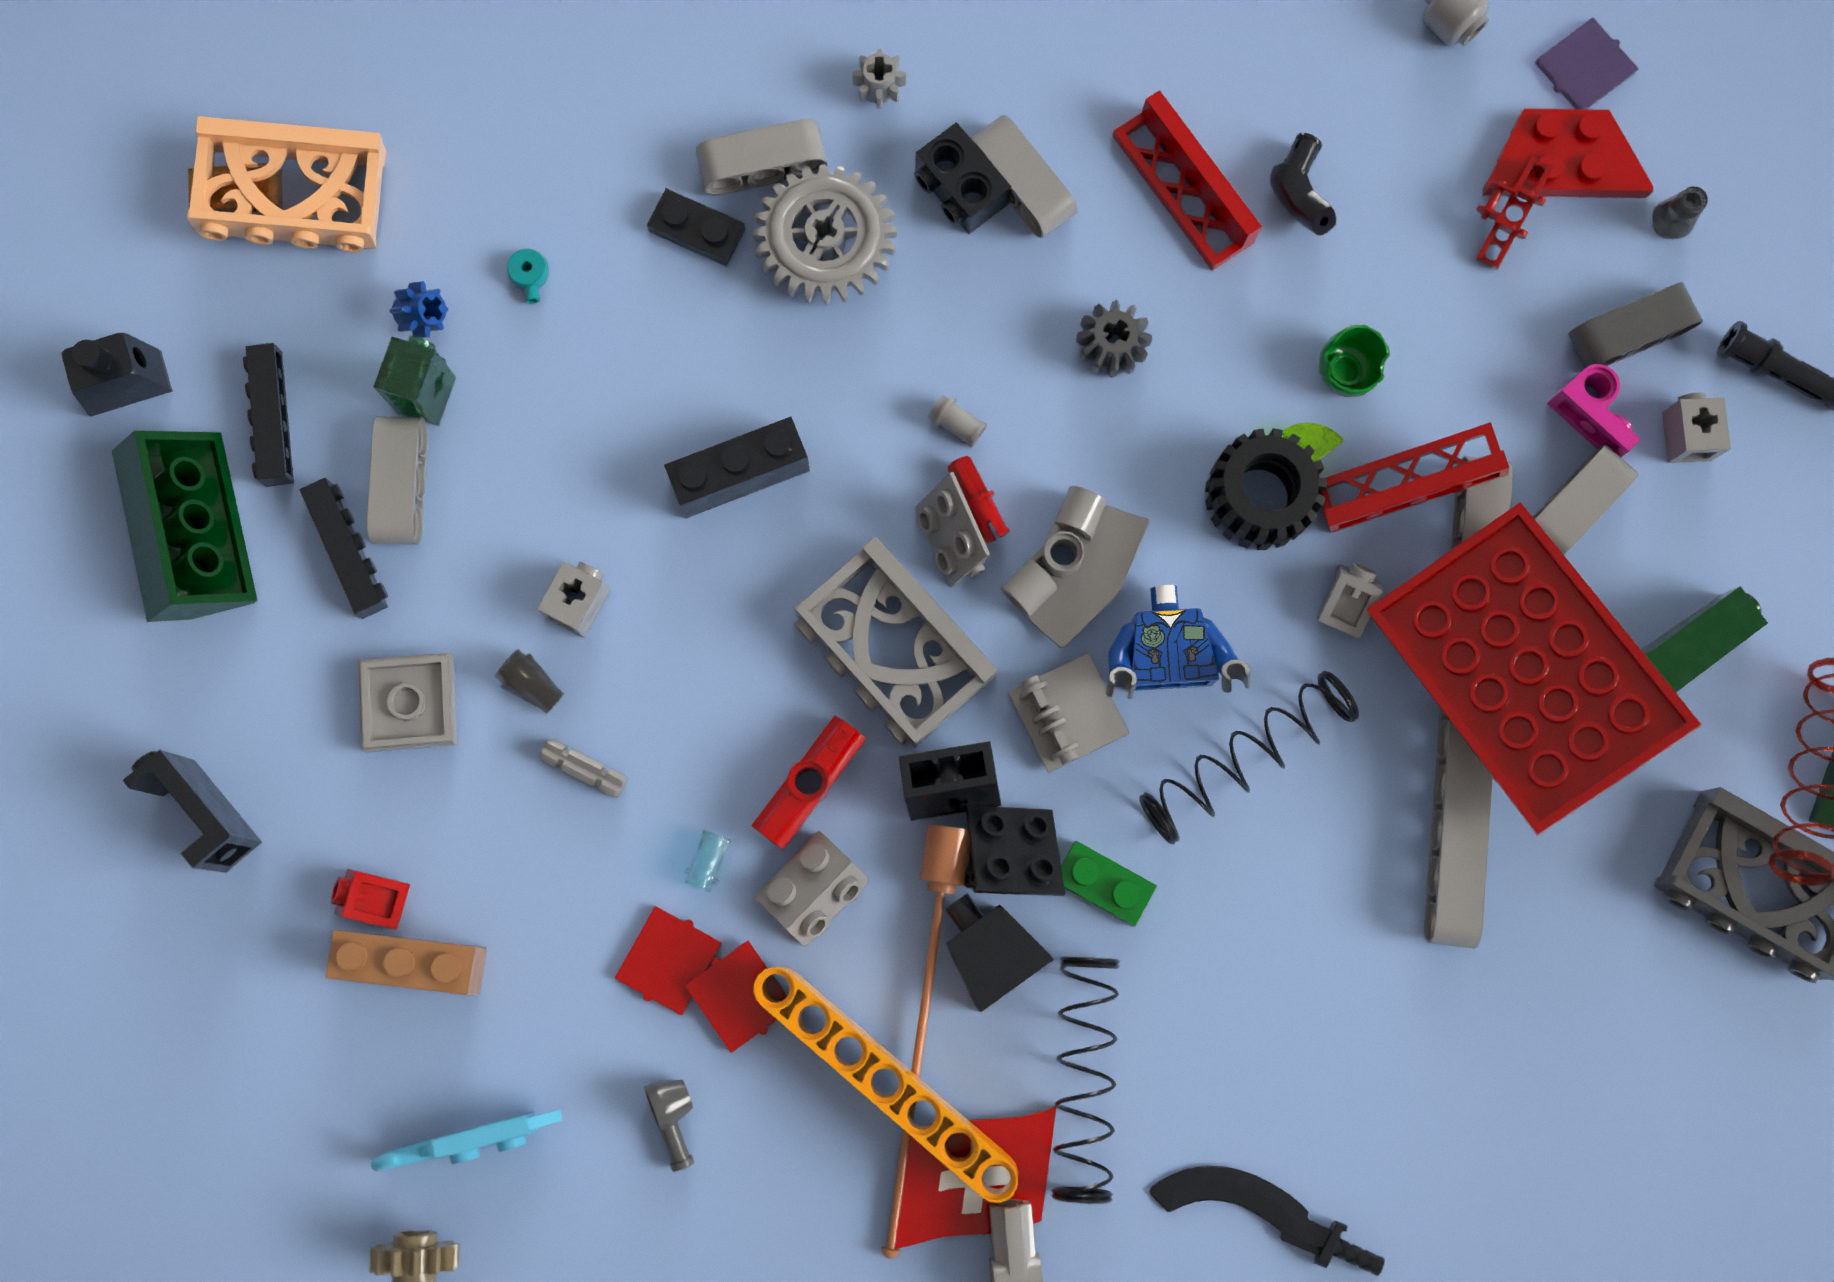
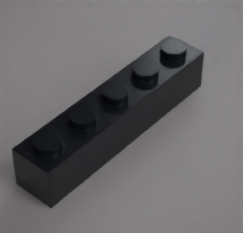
(268, 415)
(344, 547)

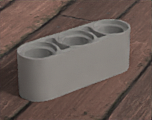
(760, 156)
(1036, 190)
(397, 480)
(1585, 497)

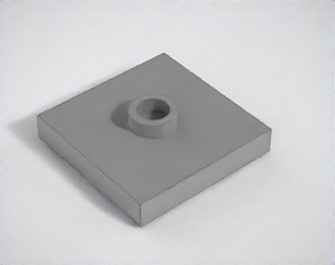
(407, 702)

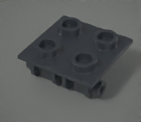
(1013, 851)

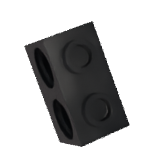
(971, 174)

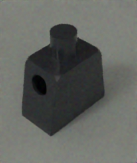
(110, 375)
(992, 951)

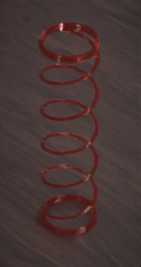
(1820, 878)

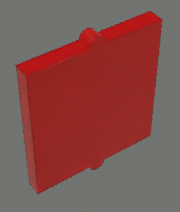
(667, 958)
(729, 999)

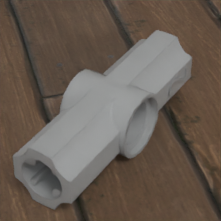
(1013, 1243)

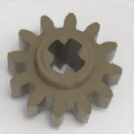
(414, 1257)

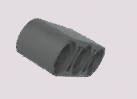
(1635, 326)

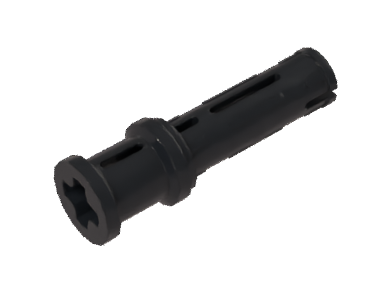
(1768, 358)

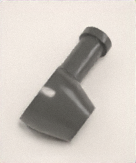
(670, 1104)

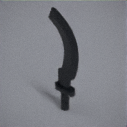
(1269, 1203)

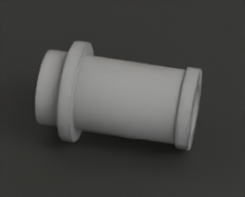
(956, 420)

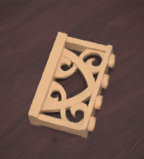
(245, 139)

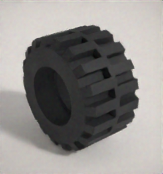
(1289, 464)

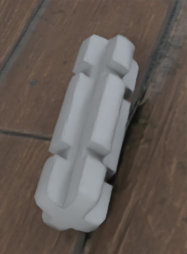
(583, 768)

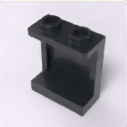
(225, 833)

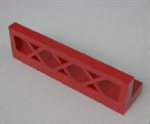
(1201, 174)
(1420, 488)

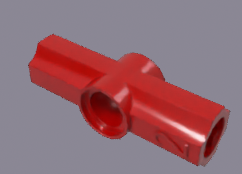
(828, 758)

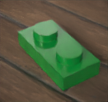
(1106, 883)

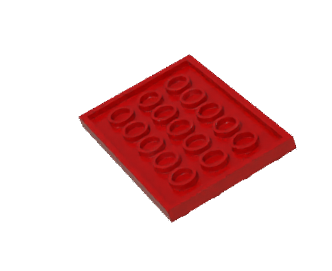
(1532, 669)

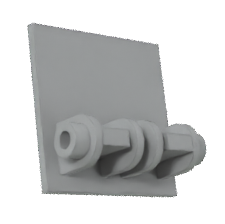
(952, 531)
(1068, 712)

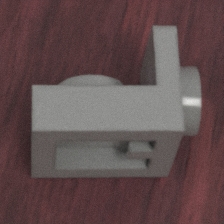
(1348, 599)

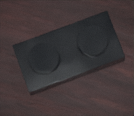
(696, 227)

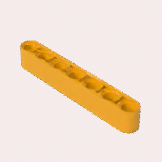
(896, 1104)

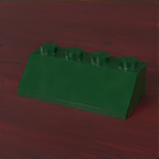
(183, 524)

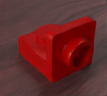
(369, 898)

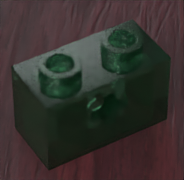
(415, 379)

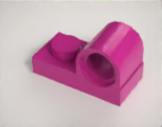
(1590, 414)

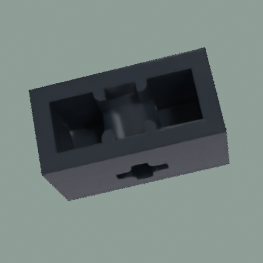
(949, 780)

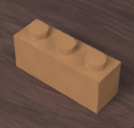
(406, 962)

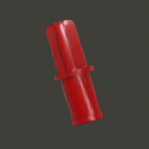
(978, 498)

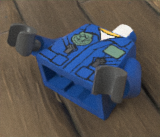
(1171, 650)

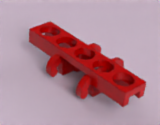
(1501, 221)

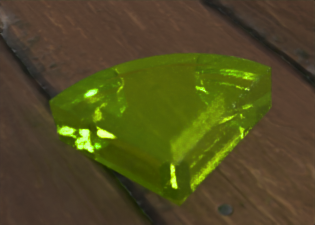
(1318, 436)

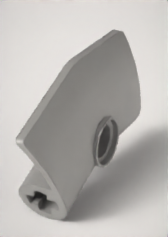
(1068, 597)

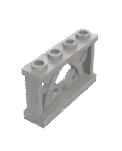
(888, 581)

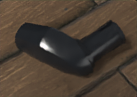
(1294, 189)

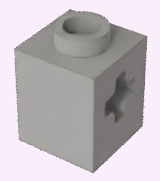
(1696, 429)
(578, 614)

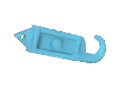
(465, 1144)

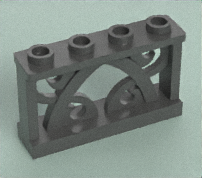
(1736, 824)

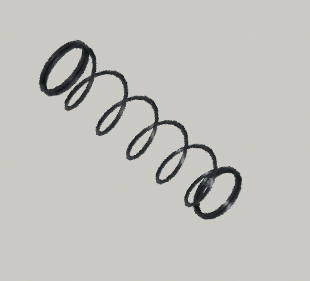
(1161, 817)
(1090, 1193)

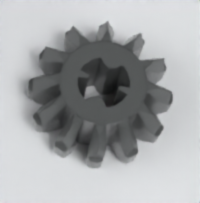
(1102, 327)

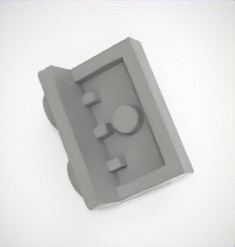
(812, 888)

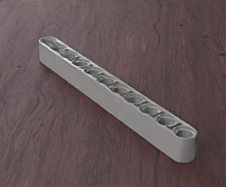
(1461, 781)

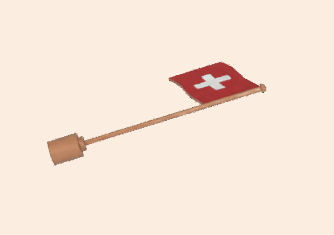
(927, 1195)

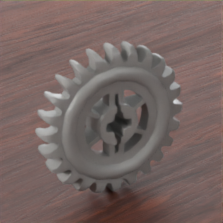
(804, 267)

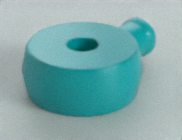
(529, 280)

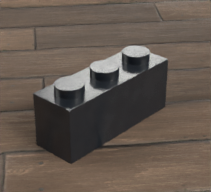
(738, 467)

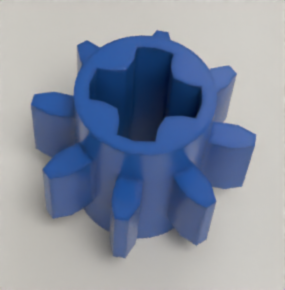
(419, 309)

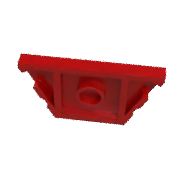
(1586, 153)

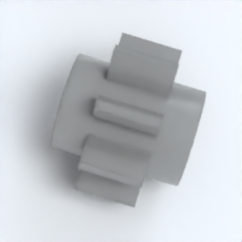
(879, 66)

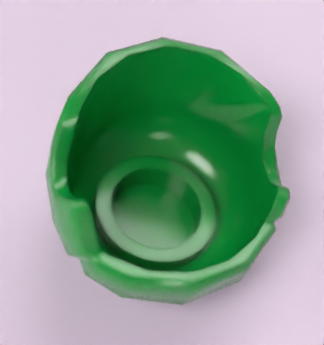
(1353, 360)

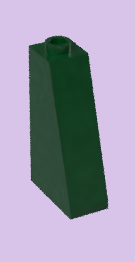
(1705, 637)

